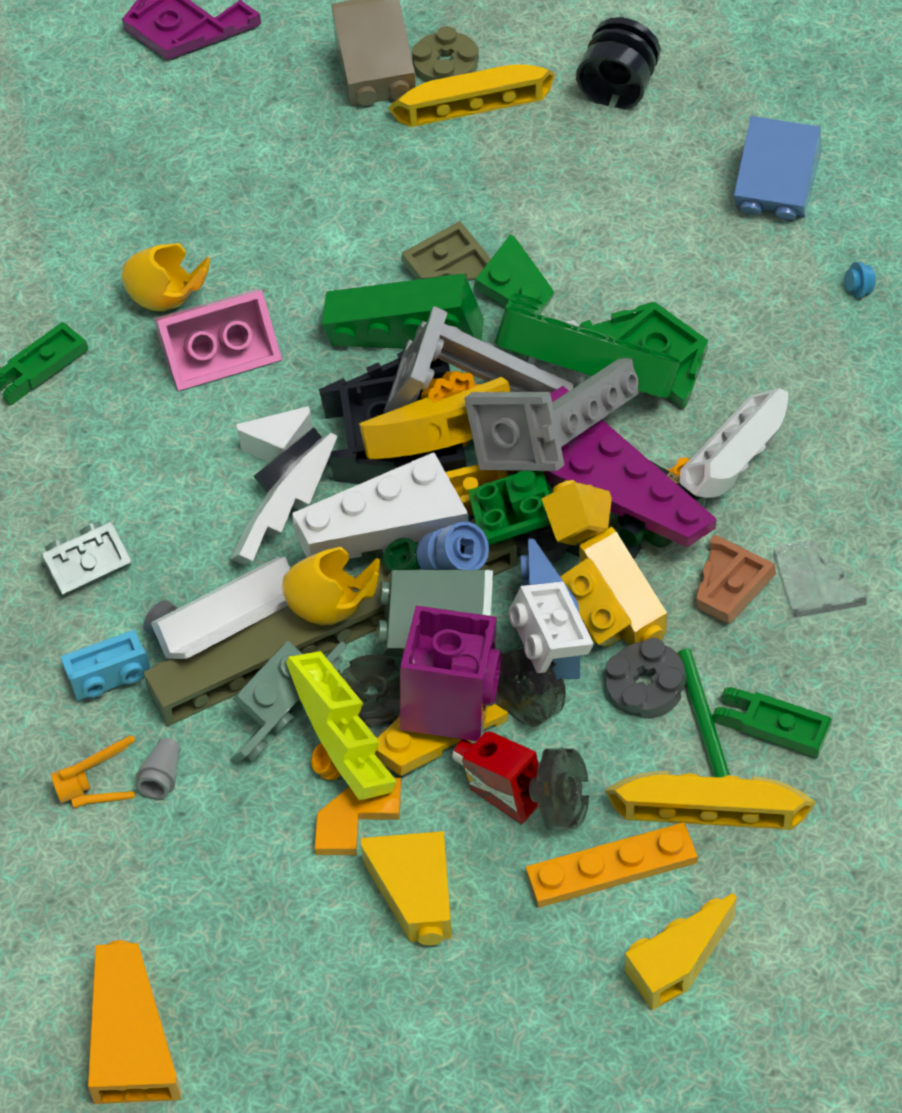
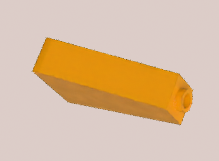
(127, 1036)

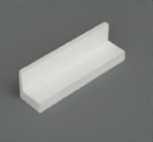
(222, 611)

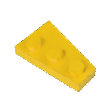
(408, 750)

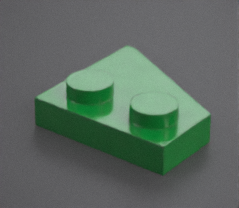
(511, 273)

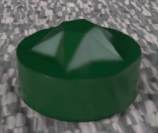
(401, 555)

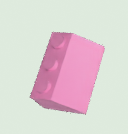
(218, 339)

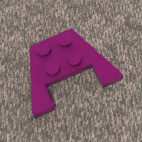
(182, 26)

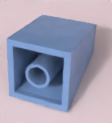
(778, 167)

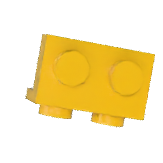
(597, 603)

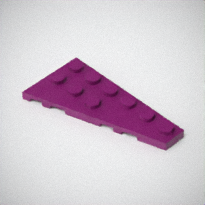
(635, 484)

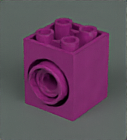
(448, 673)

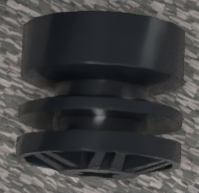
(618, 62)

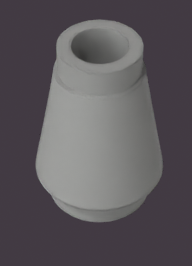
(159, 770)

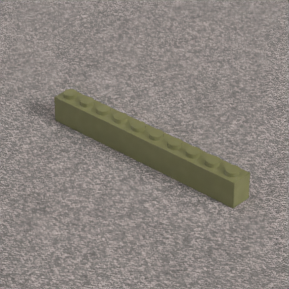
(222, 670)

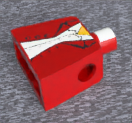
(500, 773)

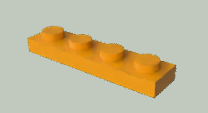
(611, 864)

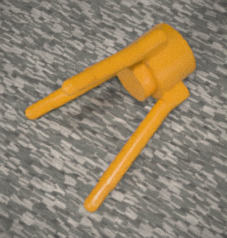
(73, 781)

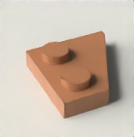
(731, 579)

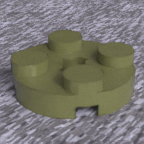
(446, 41)

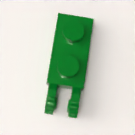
(40, 361)
(774, 720)

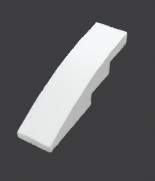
(291, 490)

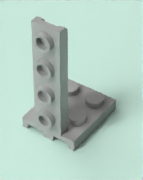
(467, 353)
(529, 429)

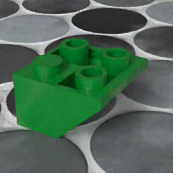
(511, 505)

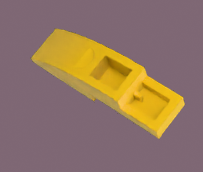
(423, 425)

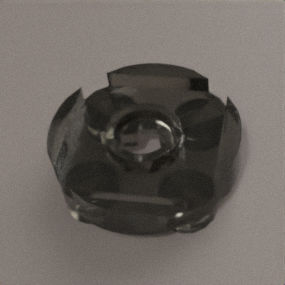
(385, 676)
(515, 696)
(560, 789)

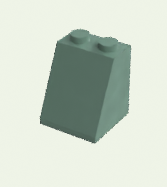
(442, 589)

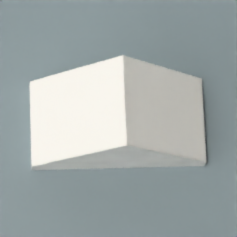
(273, 434)

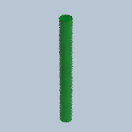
(703, 716)

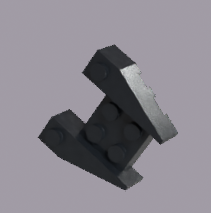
(363, 400)

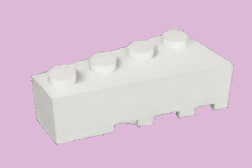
(381, 510)

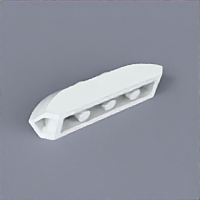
(734, 444)

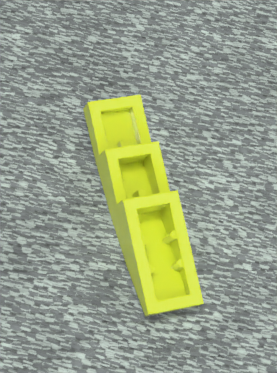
(335, 718)

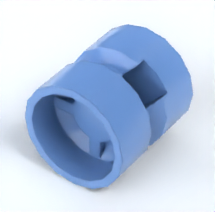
(453, 548)

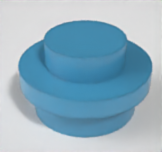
(860, 279)

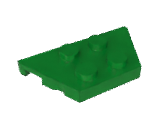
(660, 331)

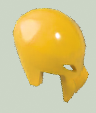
(157, 279)
(321, 589)

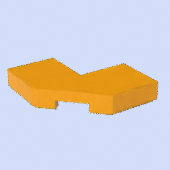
(339, 820)

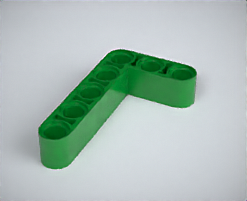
(579, 348)

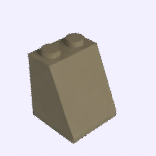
(372, 50)

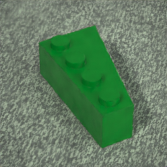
(393, 311)

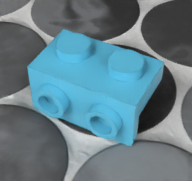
(106, 665)

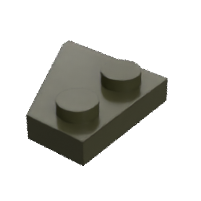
(446, 254)

